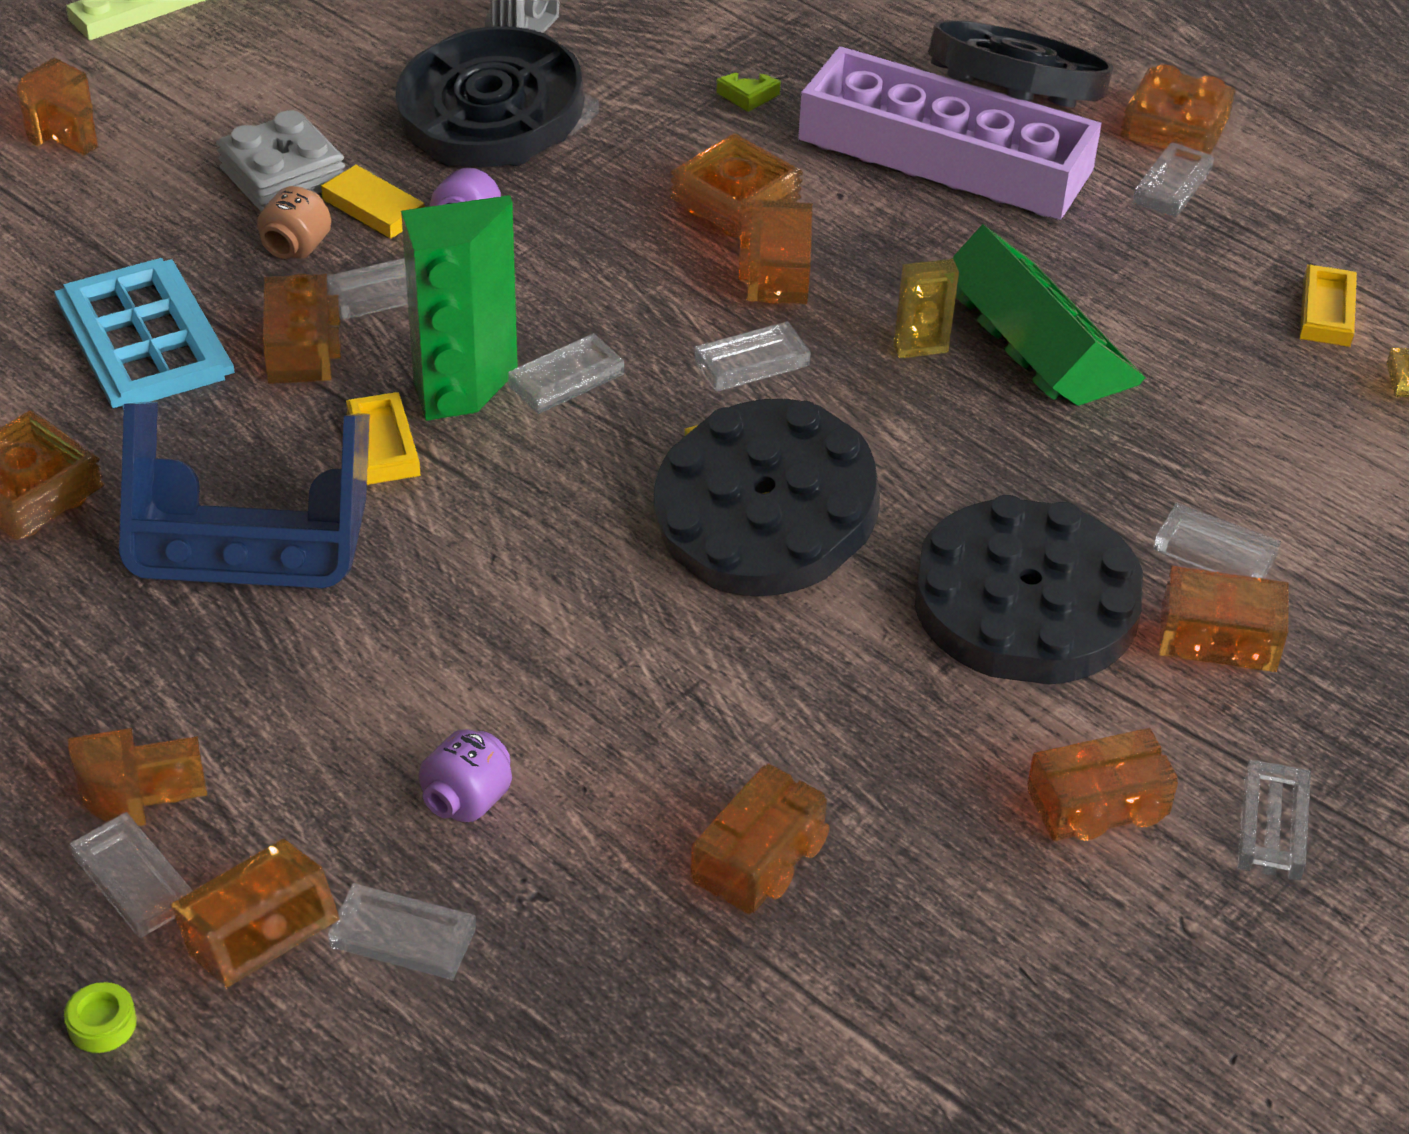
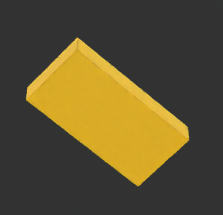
(369, 199)
(1328, 305)
(390, 440)

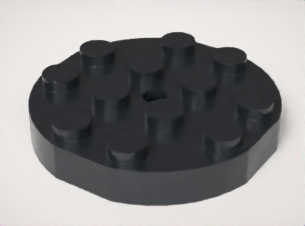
(1019, 62)
(490, 96)
(774, 542)
(1029, 590)

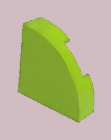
(748, 92)

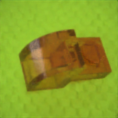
(124, 777)

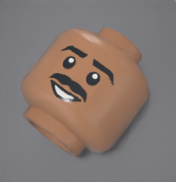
(293, 223)

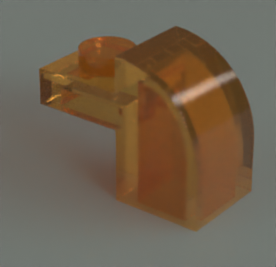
(57, 106)

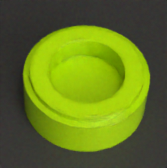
(100, 1017)

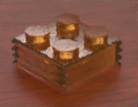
(1177, 110)
(728, 179)
(41, 474)

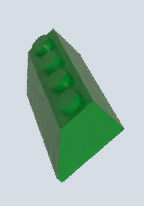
(460, 302)
(1039, 322)

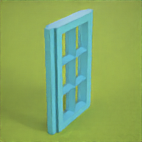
(108, 362)

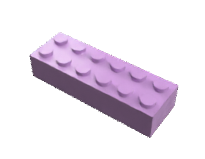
(949, 132)

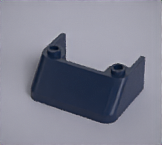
(177, 539)

